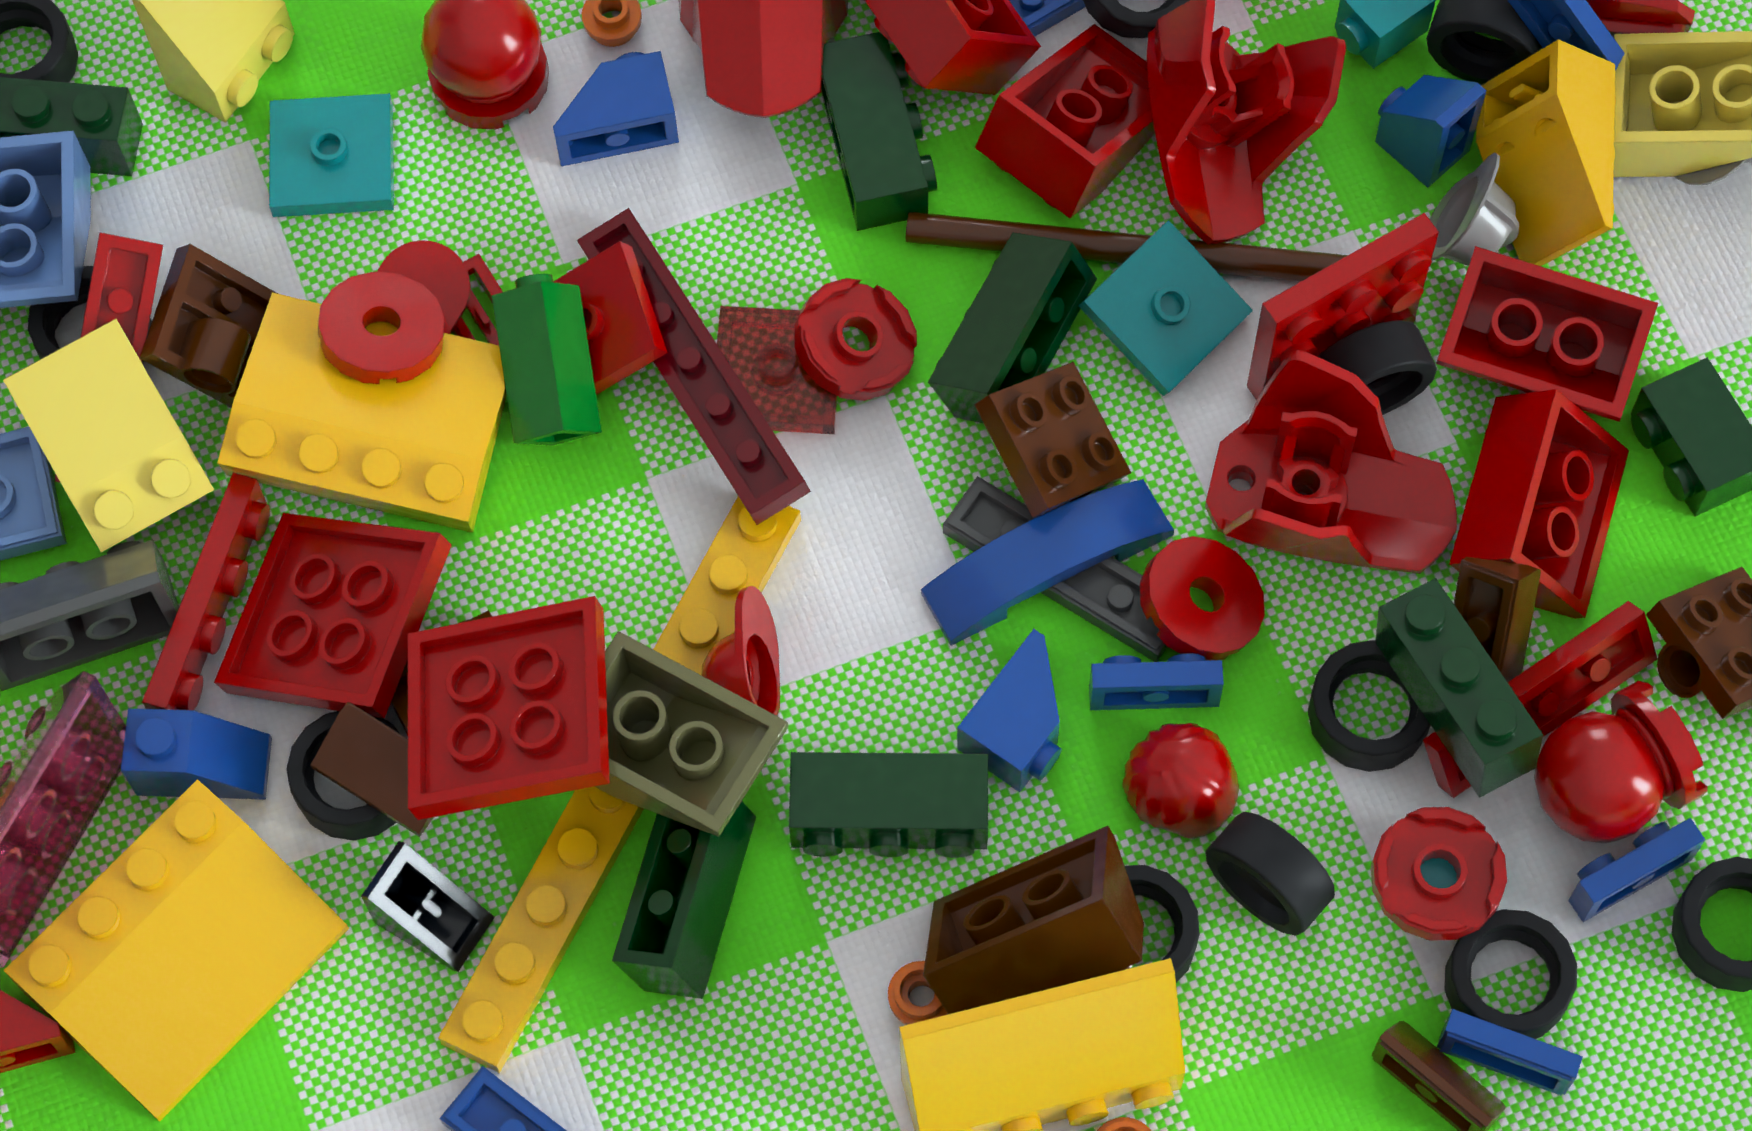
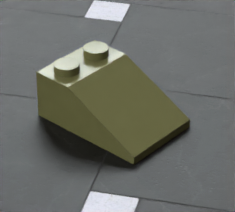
(681, 738)

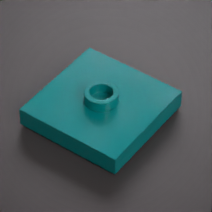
(331, 155)
(1165, 308)

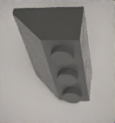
(84, 612)

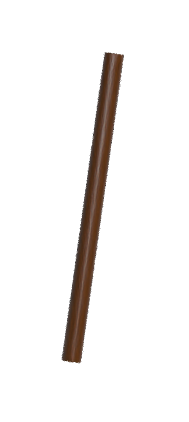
(1115, 246)

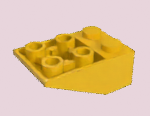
(1555, 147)

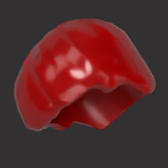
(1181, 780)

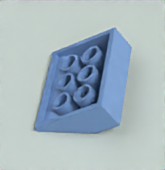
(43, 218)

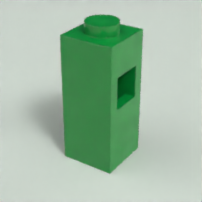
(546, 361)

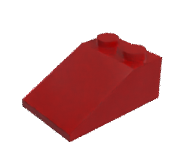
(1072, 121)

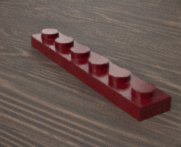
(707, 383)

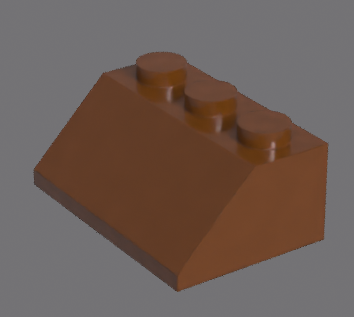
(1035, 926)

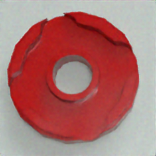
(386, 299)
(837, 365)
(1220, 574)
(1431, 910)

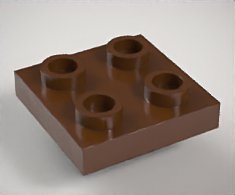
(205, 323)
(1052, 439)
(1708, 641)

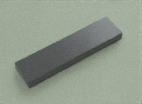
(1101, 594)

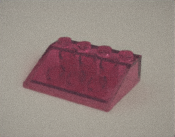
(52, 796)

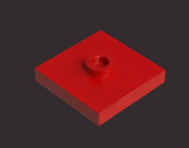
(617, 315)

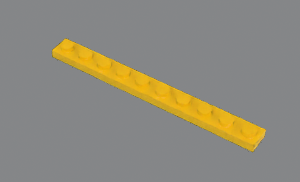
(595, 823)

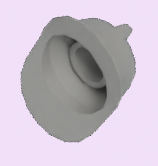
(1475, 215)

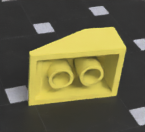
(215, 47)
(1682, 102)
(108, 435)

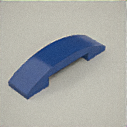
(1042, 554)

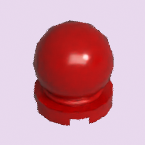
(484, 60)
(1611, 771)

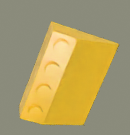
(381, 446)
(177, 949)
(1047, 1055)

